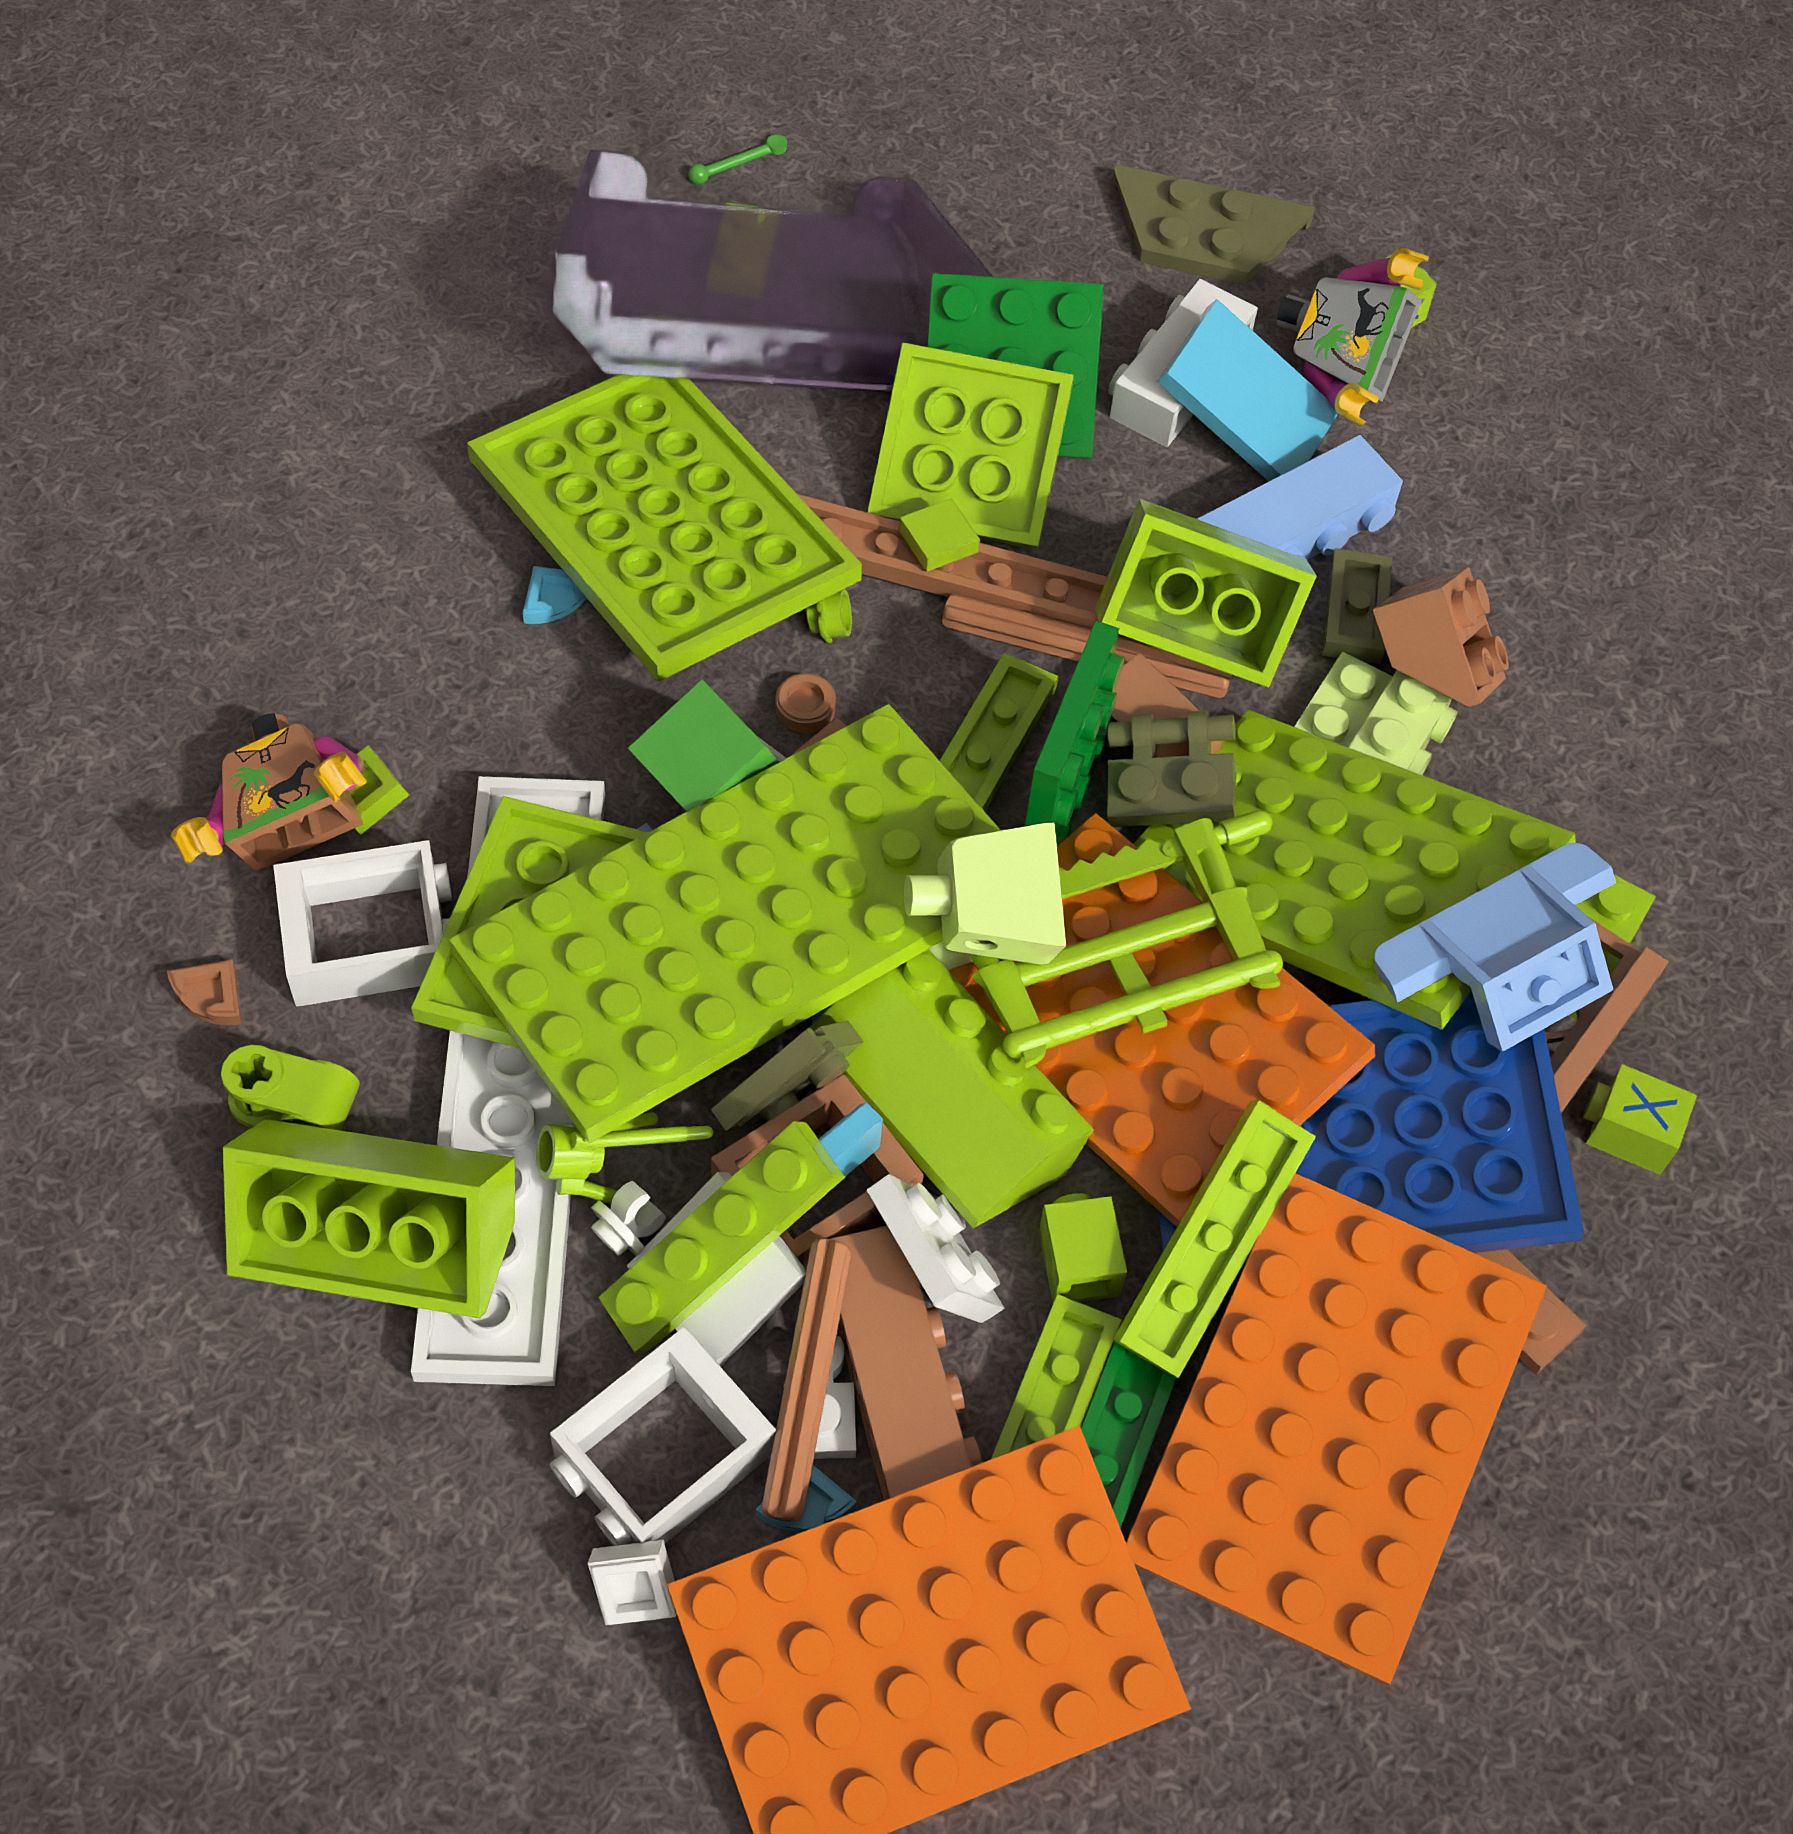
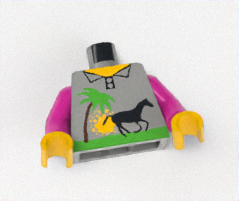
(1355, 329)

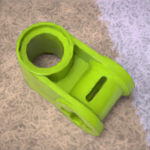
(288, 1089)

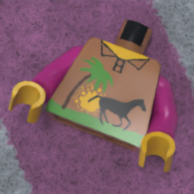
(277, 796)

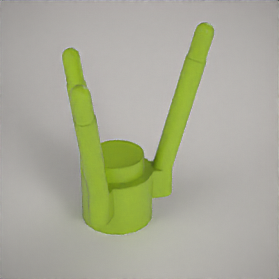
(569, 1158)

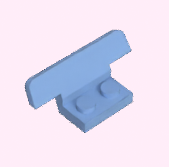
(1514, 944)

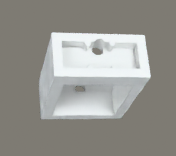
(352, 877)
(717, 1396)

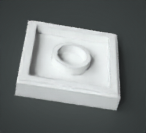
(747, 1298)

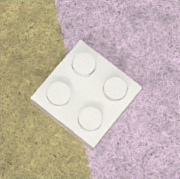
(931, 1241)

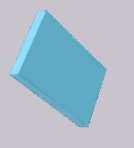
(1247, 393)

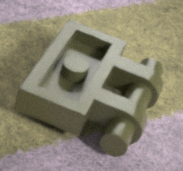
(1175, 787)

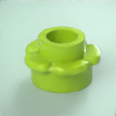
(831, 616)

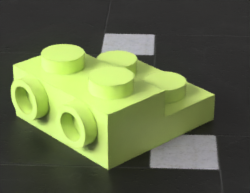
(1378, 713)

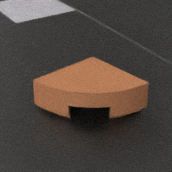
(209, 991)

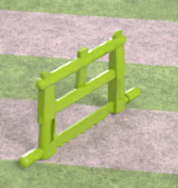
(1222, 906)

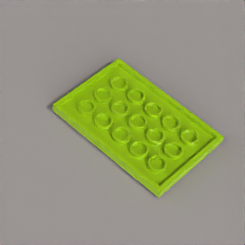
(664, 517)
(1359, 855)

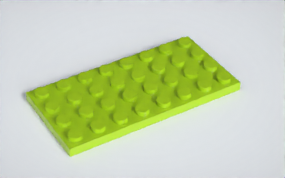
(723, 922)

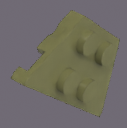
(1205, 225)

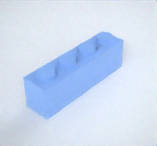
(1317, 502)

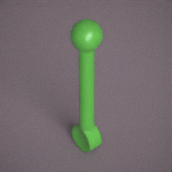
(699, 174)

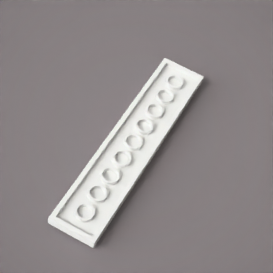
(498, 1107)

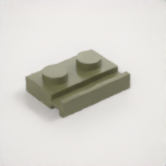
(775, 1087)

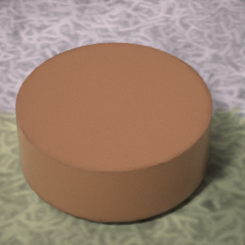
(805, 703)

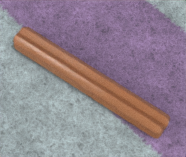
(806, 1381)

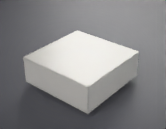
(632, 1582)

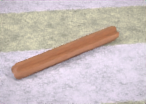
(1069, 640)

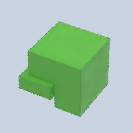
(701, 748)

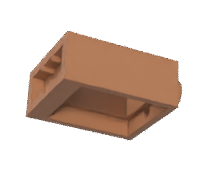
(826, 1105)

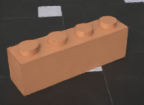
(897, 1369)

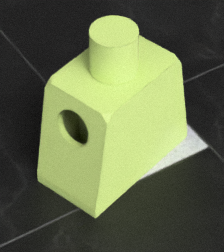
(996, 895)

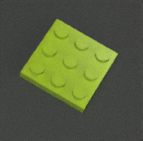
(972, 435)

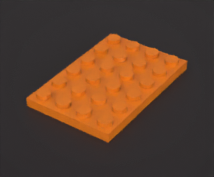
(1177, 1092)
(1335, 1427)
(928, 1646)

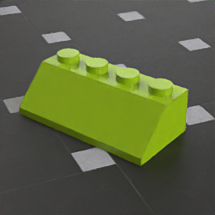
(953, 1094)
(367, 1216)

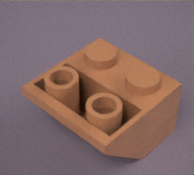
(1443, 637)

